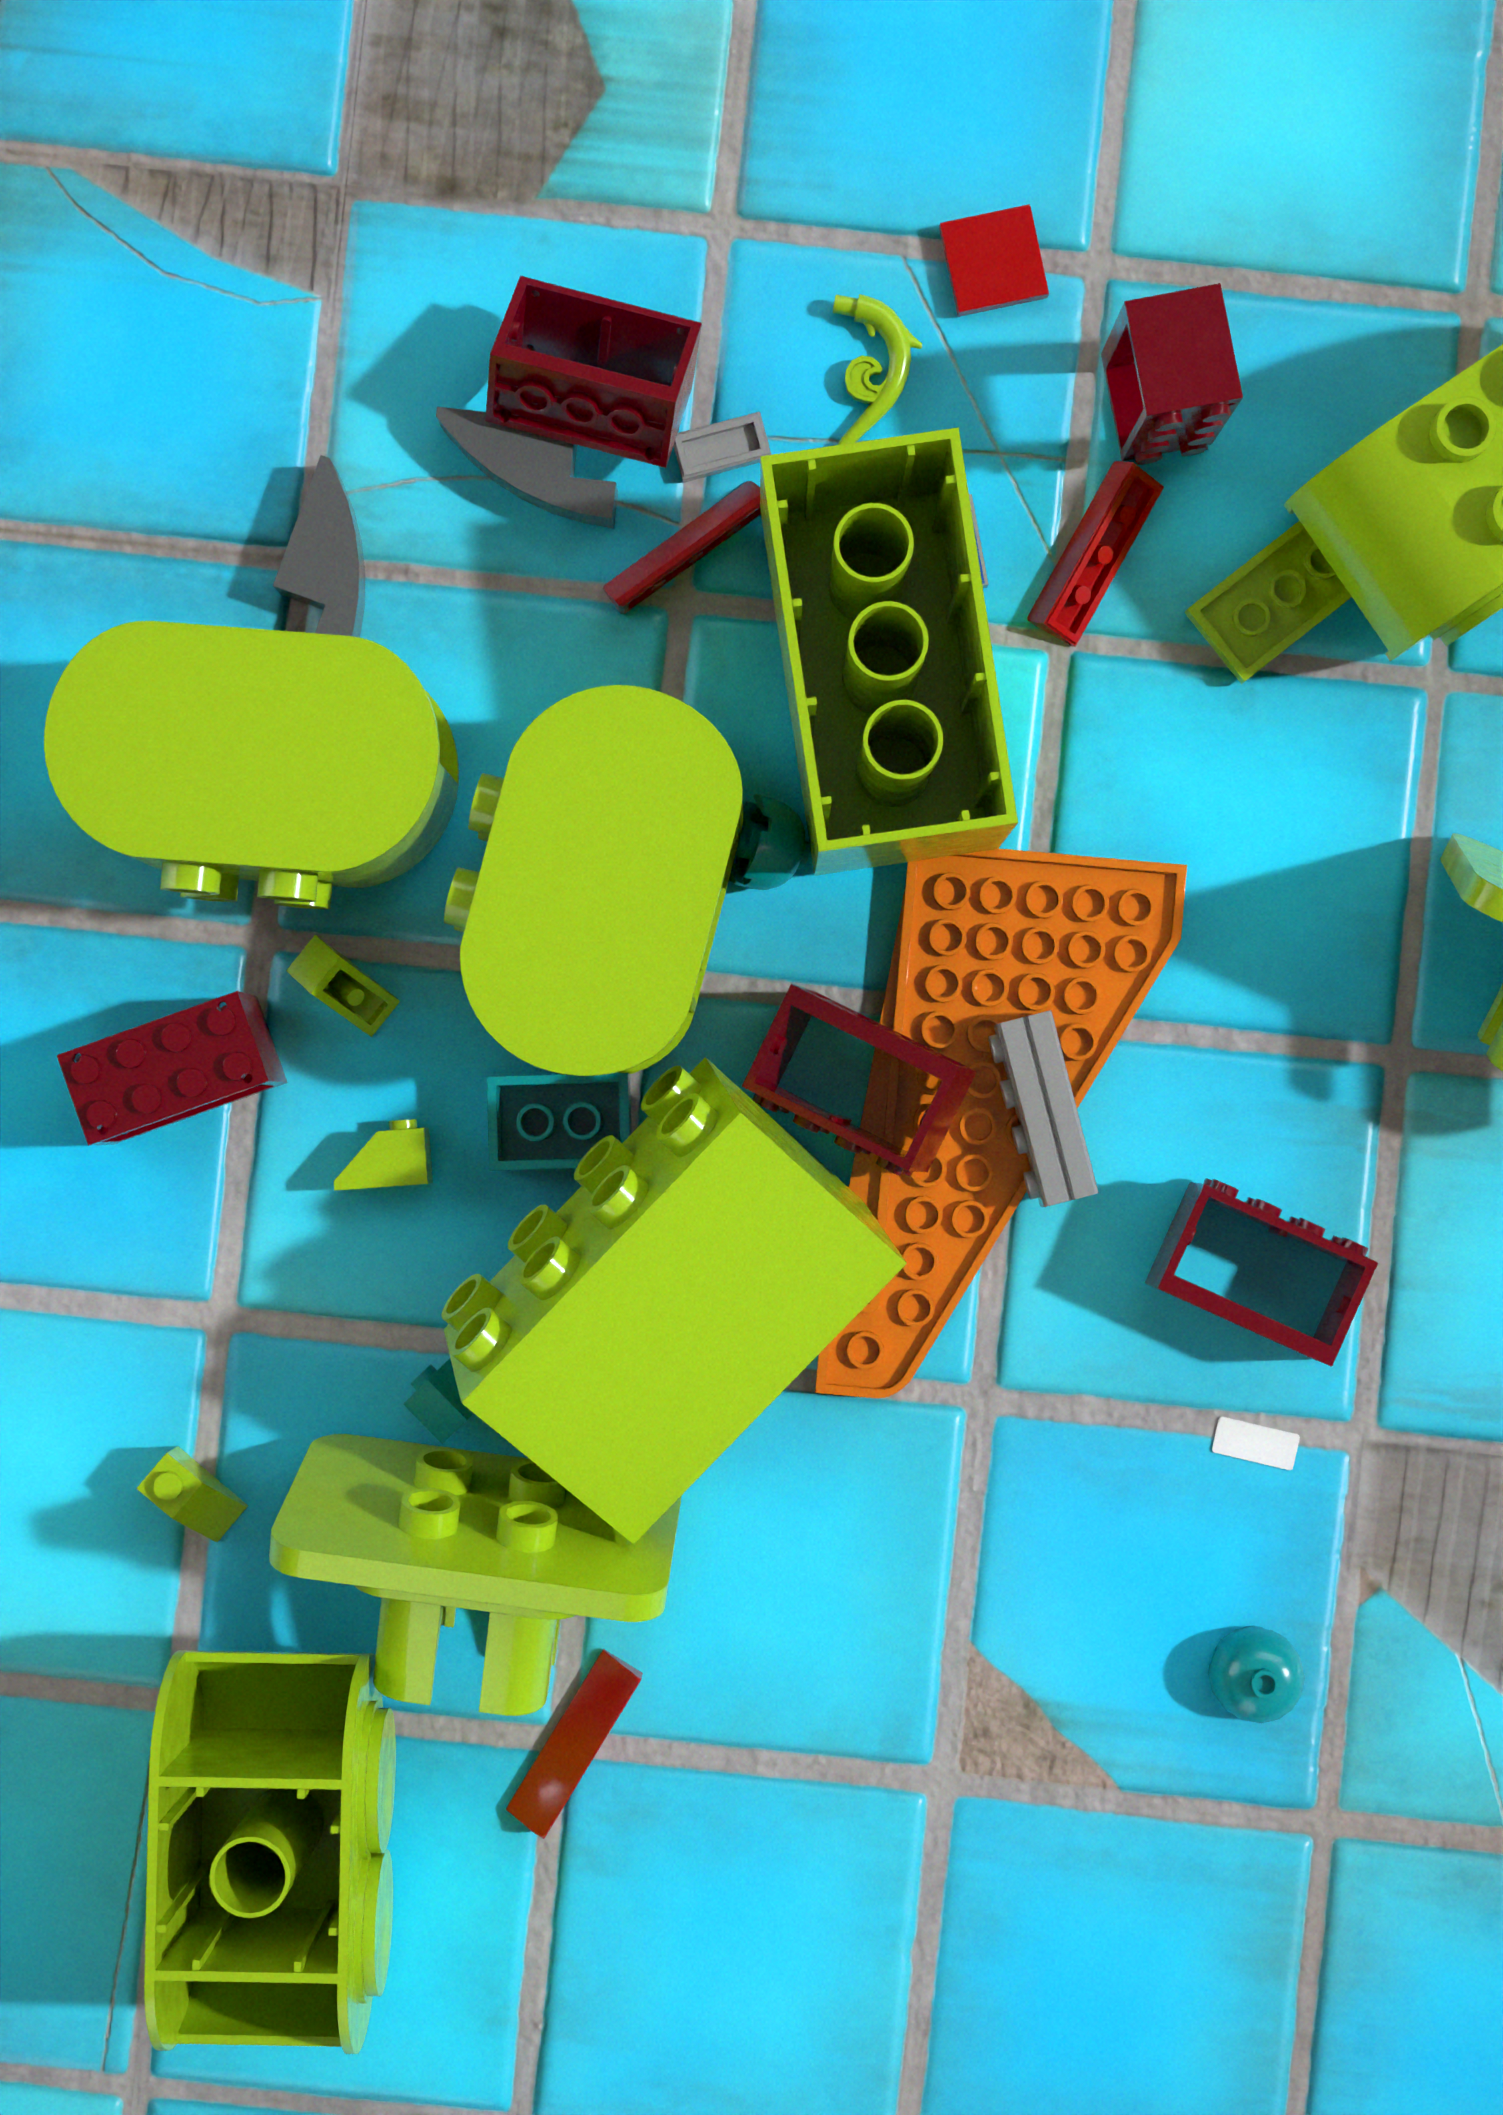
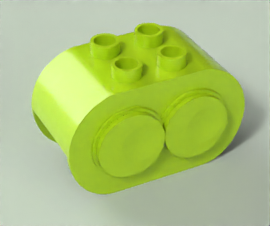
(1419, 513)
(251, 758)
(598, 881)
(268, 1850)

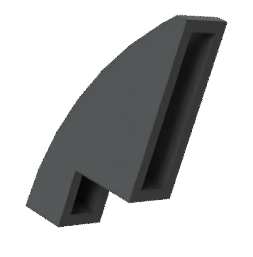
(531, 467)
(326, 556)

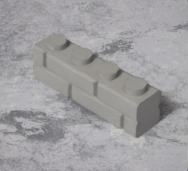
(1044, 1108)

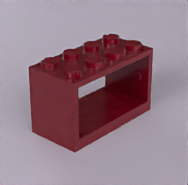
(592, 371)
(1171, 373)
(778, 1050)
(171, 1069)
(1340, 1308)

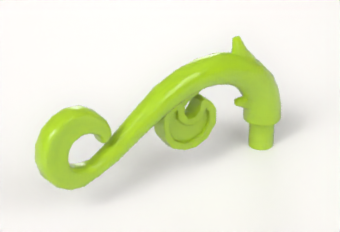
(899, 340)

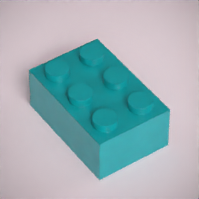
(554, 1118)

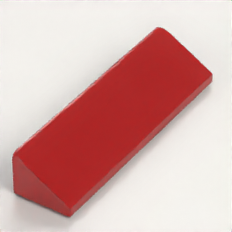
(684, 547)
(1095, 552)
(574, 1743)

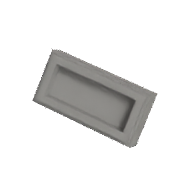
(721, 447)

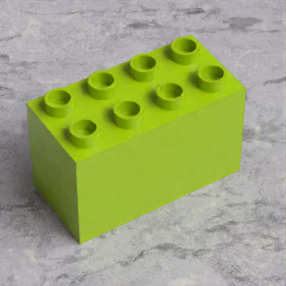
(886, 651)
(665, 1298)

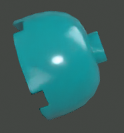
(769, 845)
(1256, 1674)

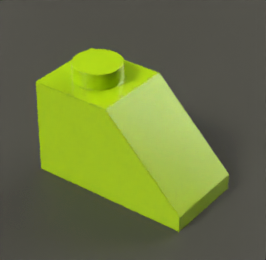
(342, 986)
(390, 1159)
(192, 1495)

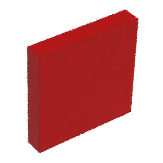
(994, 260)

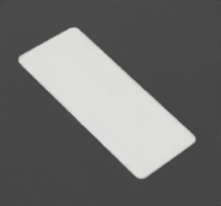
(1255, 1443)

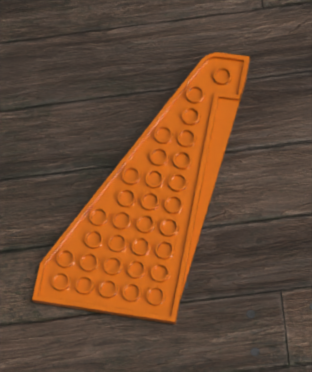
(973, 949)

